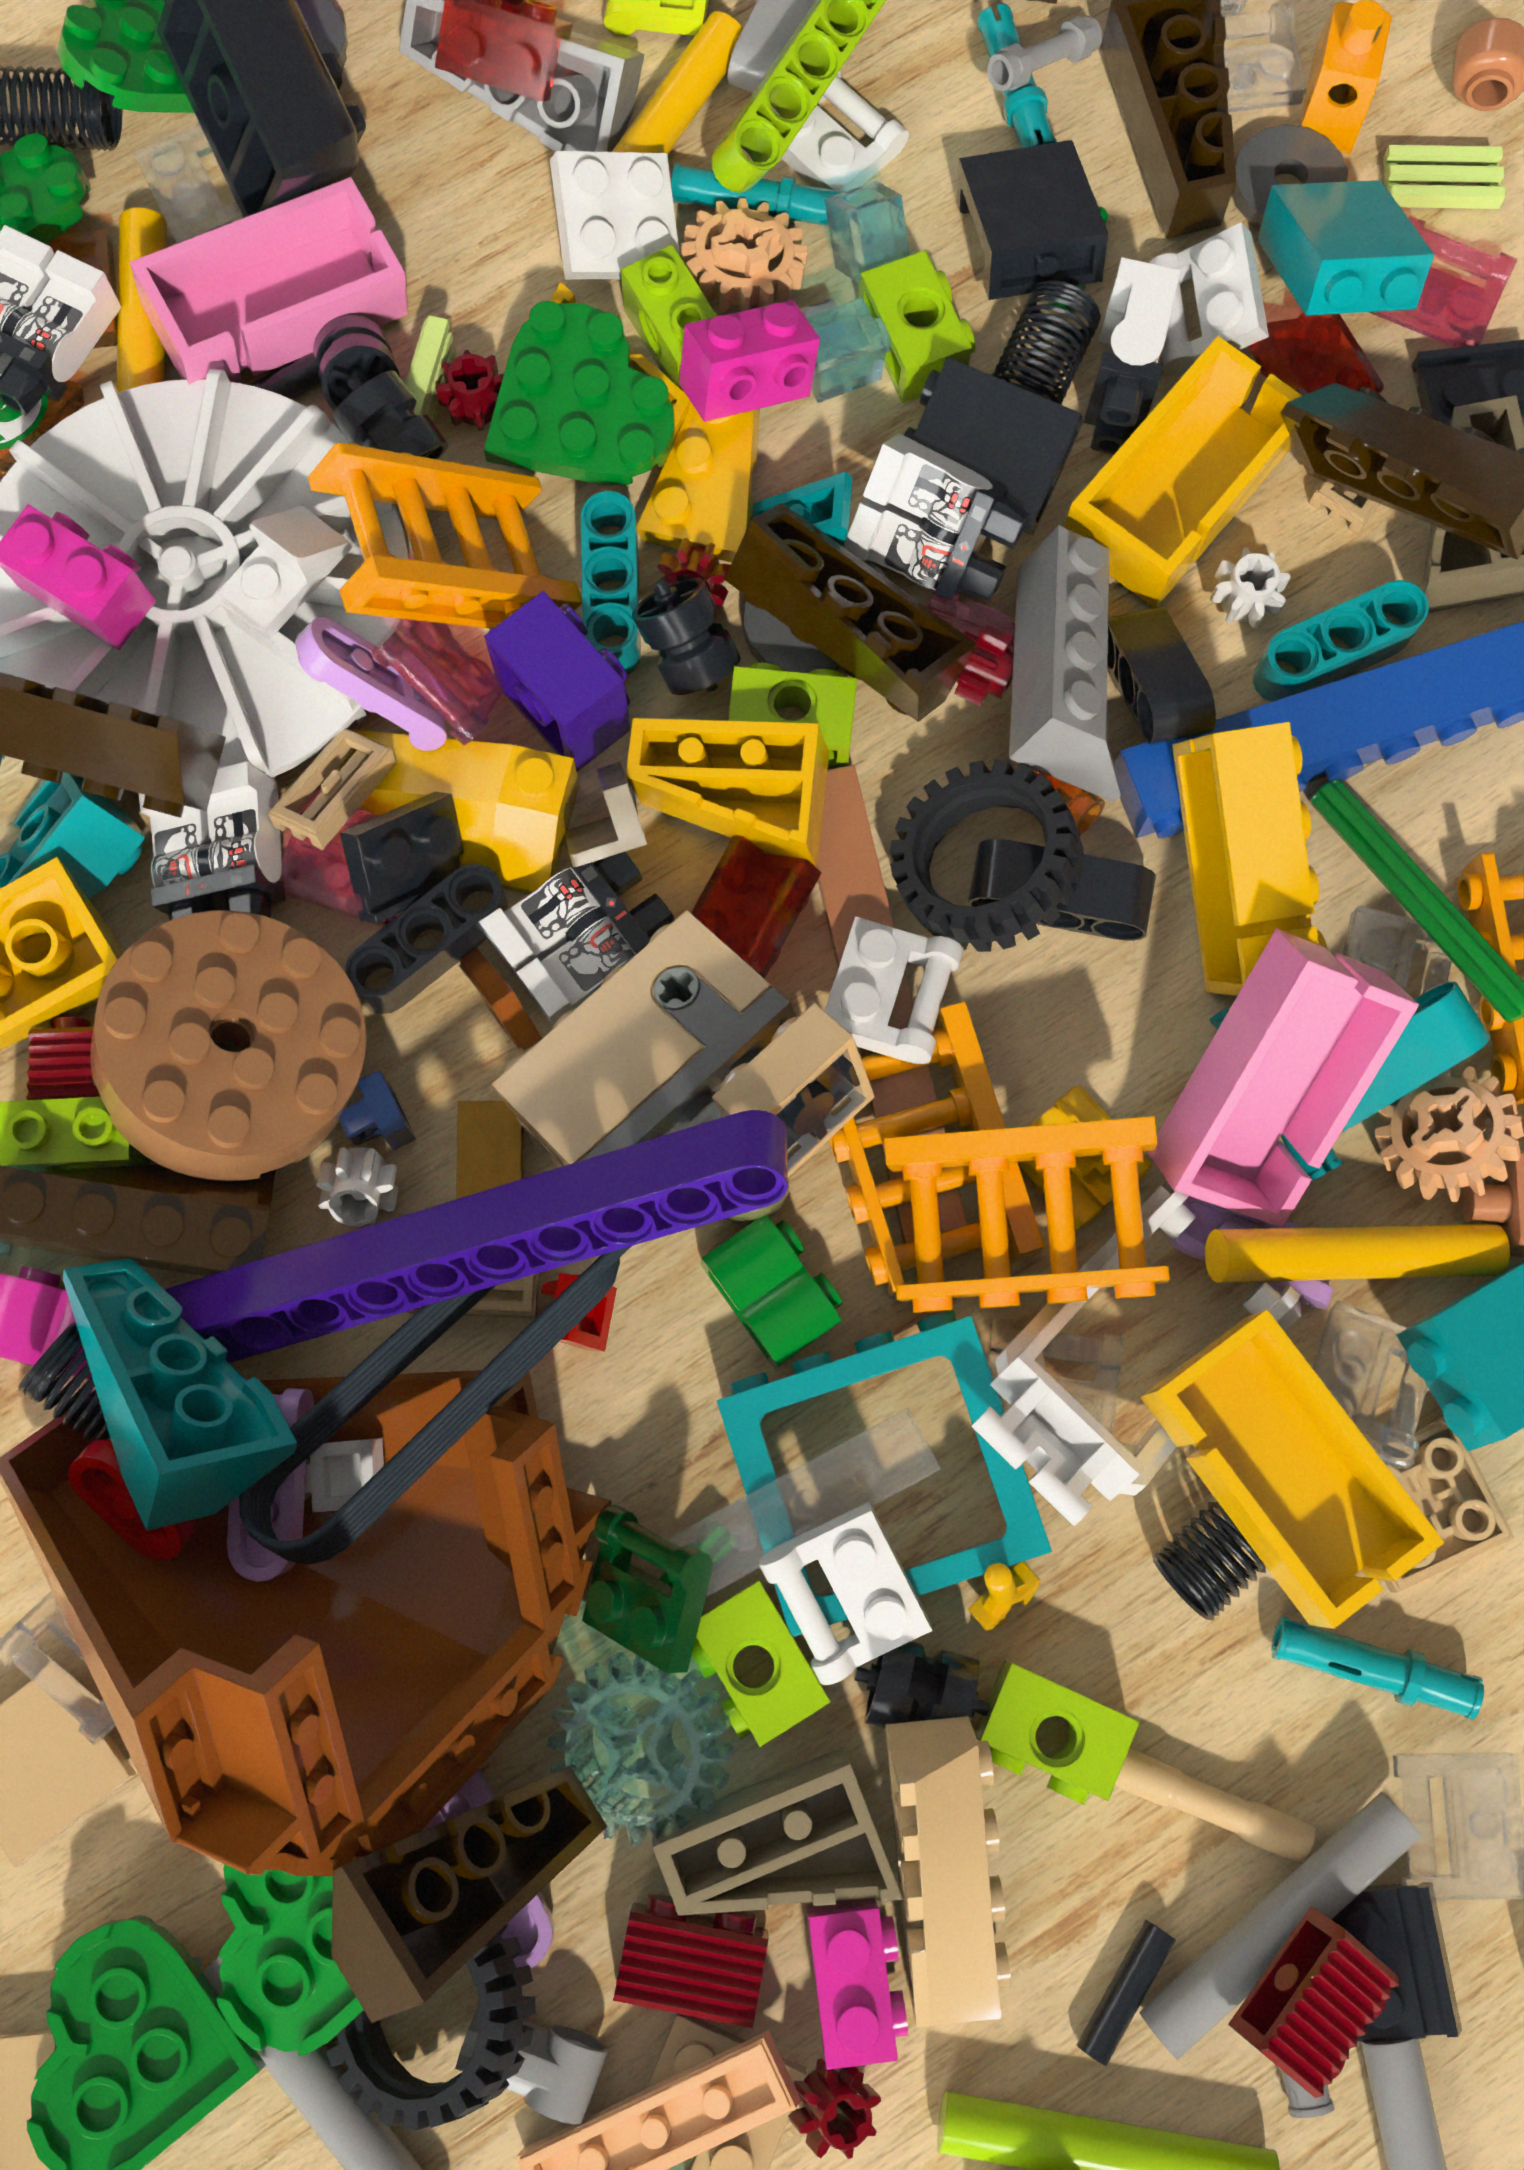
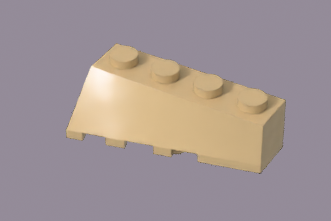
(945, 1870)

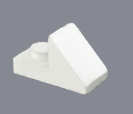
(284, 569)

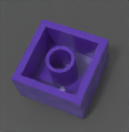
(560, 679)

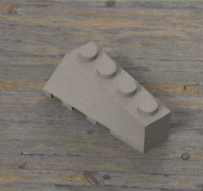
(589, 94)
(1062, 664)

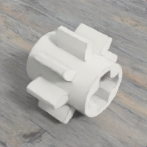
(1250, 587)
(357, 1186)

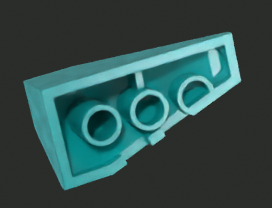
(79, 828)
(175, 1409)

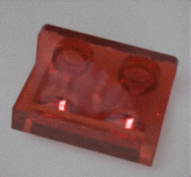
(502, 44)
(1314, 354)
(755, 901)

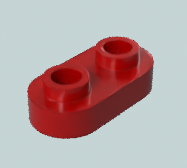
(100, 1485)

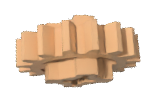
(744, 256)
(1449, 1134)

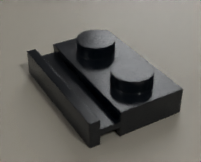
(1469, 376)
(402, 854)
(1407, 1936)

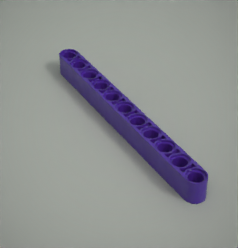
(494, 1236)

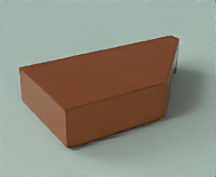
(500, 1000)

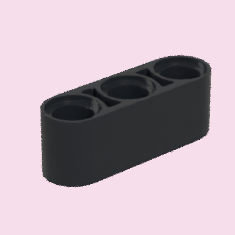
(1159, 677)
(1107, 902)
(416, 968)

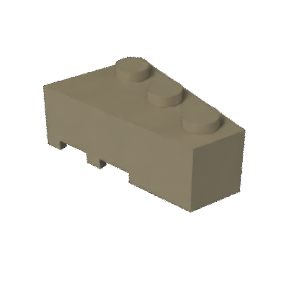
(1459, 569)
(778, 1844)

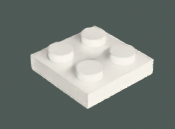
(611, 210)

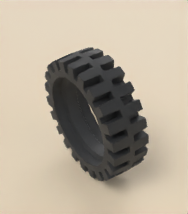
(949, 806)
(495, 2057)

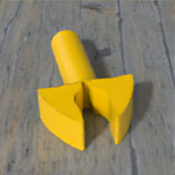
(1003, 1591)

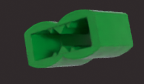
(772, 1289)

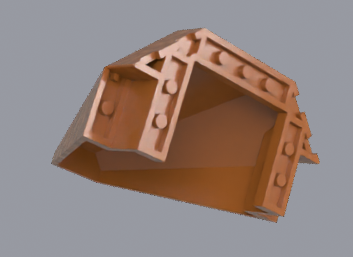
(353, 1689)

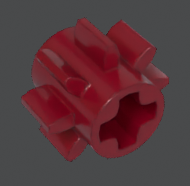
(470, 389)
(696, 562)
(988, 668)
(834, 2109)

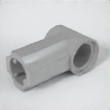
(556, 2072)

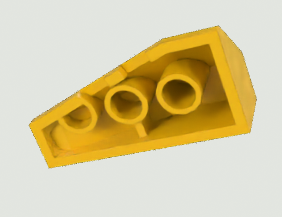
(505, 798)
(50, 951)

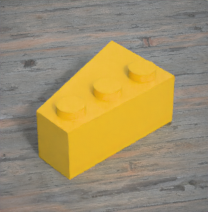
(735, 778)

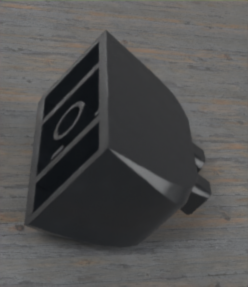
(263, 97)

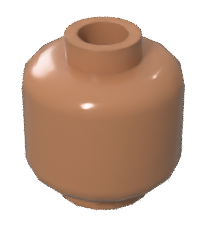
(1489, 64)

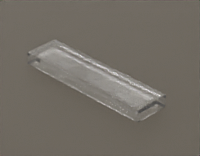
(853, 1473)

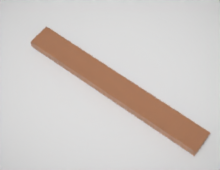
(855, 887)

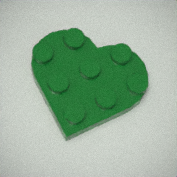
(122, 55)
(40, 188)
(576, 403)
(279, 1963)
(134, 2051)

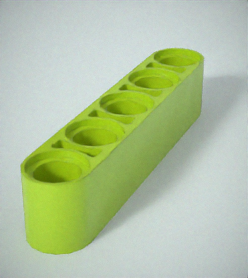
(820, 46)

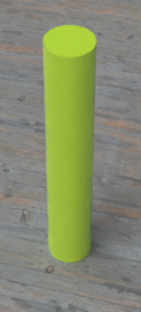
(1067, 2141)

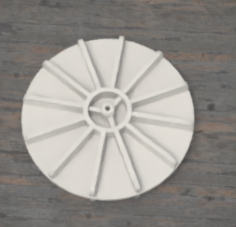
(175, 485)

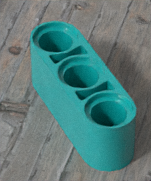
(611, 559)
(1356, 622)
(1435, 1039)

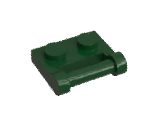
(635, 1606)

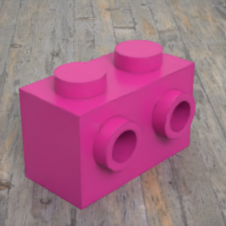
(748, 360)
(74, 576)
(852, 1983)

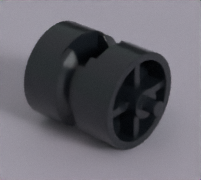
(350, 349)
(383, 418)
(681, 626)
(915, 1687)

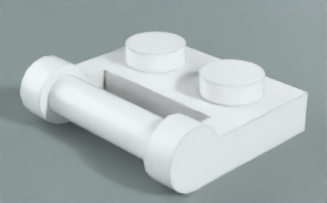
(833, 158)
(1225, 294)
(871, 980)
(866, 1582)

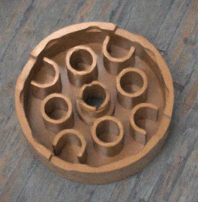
(216, 982)

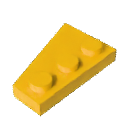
(705, 485)

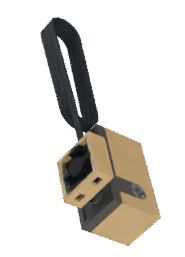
(650, 1053)

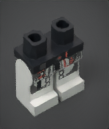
(48, 318)
(1135, 336)
(932, 519)
(222, 854)
(575, 932)

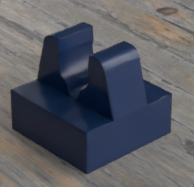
(377, 1114)

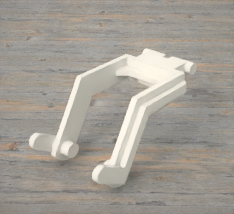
(1053, 1427)

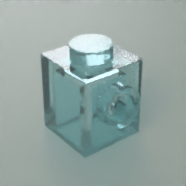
(866, 228)
(849, 349)

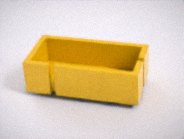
(1185, 472)
(1245, 847)
(1292, 1470)

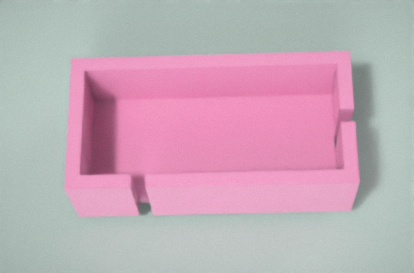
(270, 284)
(1281, 1063)

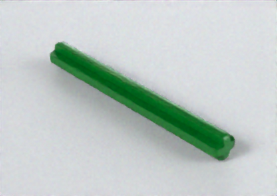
(1422, 899)

